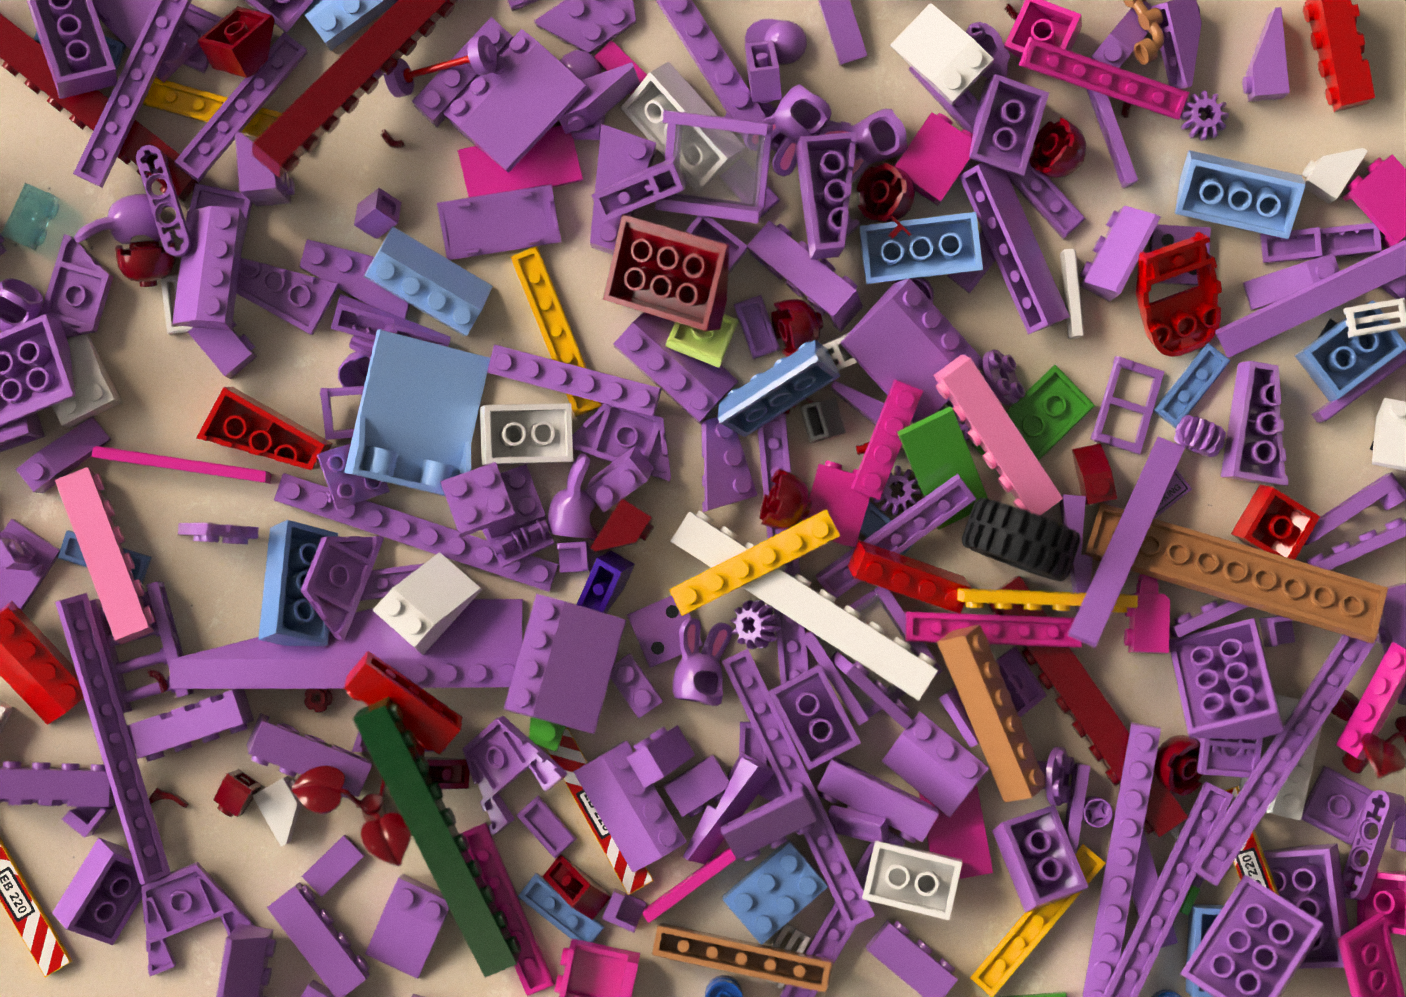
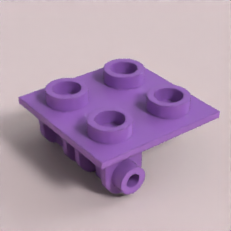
(344, 487)
(520, 542)

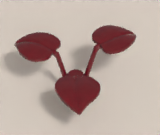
(1379, 752)
(382, 835)

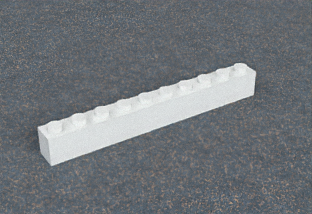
(813, 609)

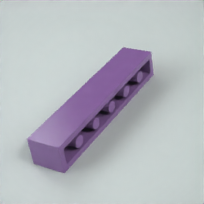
(1014, 247)

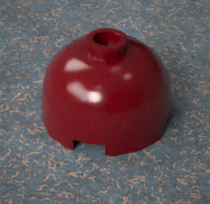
(1058, 149)
(885, 193)
(145, 262)
(795, 324)
(785, 502)
(1178, 763)

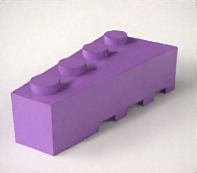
(1255, 427)

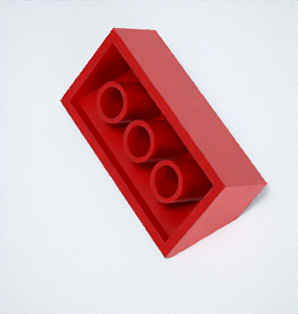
(36, 666)

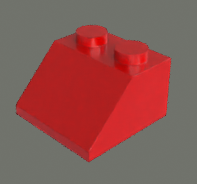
(1275, 523)

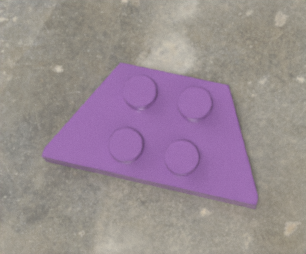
(588, 22)
(77, 289)
(617, 430)
(211, 532)
(339, 578)

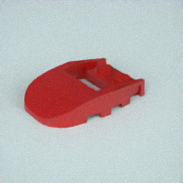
(1188, 317)

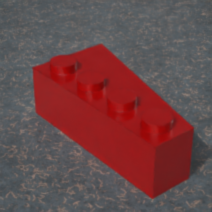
(1340, 52)
(255, 428)

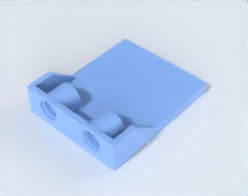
(416, 413)

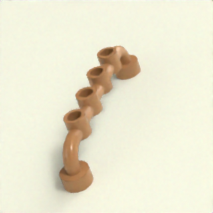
(1147, 49)

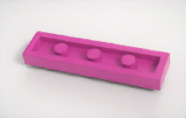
(885, 440)
(1376, 701)

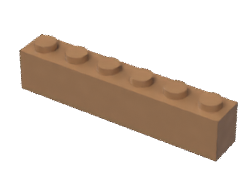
(992, 713)
(742, 957)

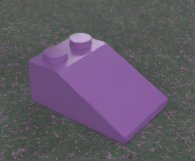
(1007, 124)
(814, 717)
(408, 926)

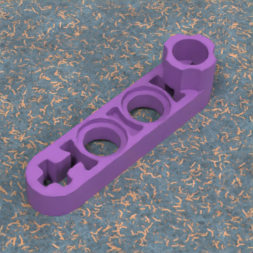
(160, 202)
(1384, 489)
(1389, 807)

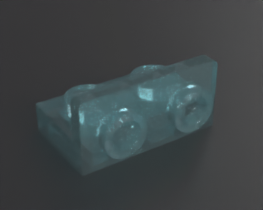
(31, 216)

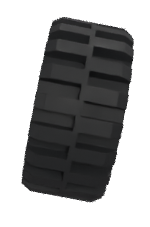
(1021, 539)

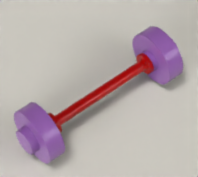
(480, 54)

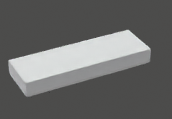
(1072, 293)

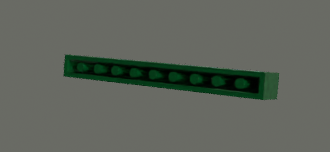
(437, 836)

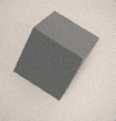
(822, 420)

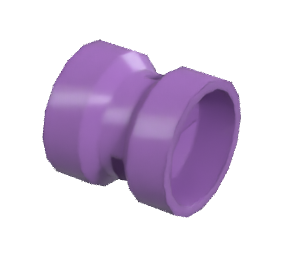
(1098, 815)

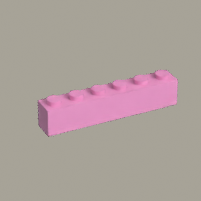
(997, 436)
(104, 555)

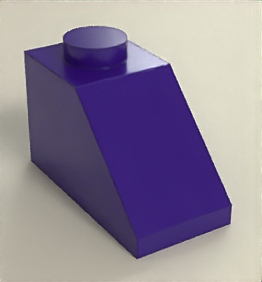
(605, 582)

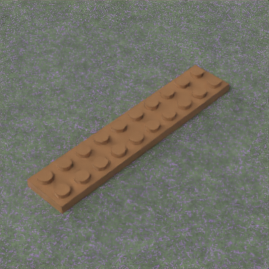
(1249, 576)

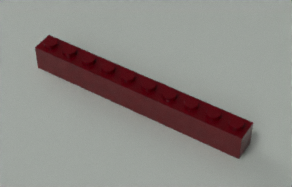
(27, 57)
(346, 81)
(1092, 716)

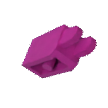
(1149, 621)

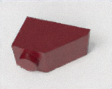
(1094, 474)
(449, 772)
(236, 793)
(576, 887)

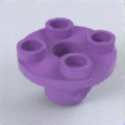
(1001, 377)
(1056, 776)

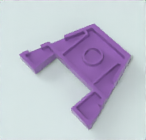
(500, 757)
(179, 903)

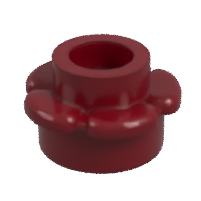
(321, 705)

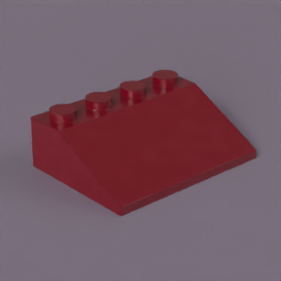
(669, 274)

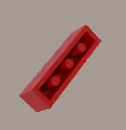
(907, 576)
(423, 714)

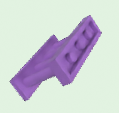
(164, 626)

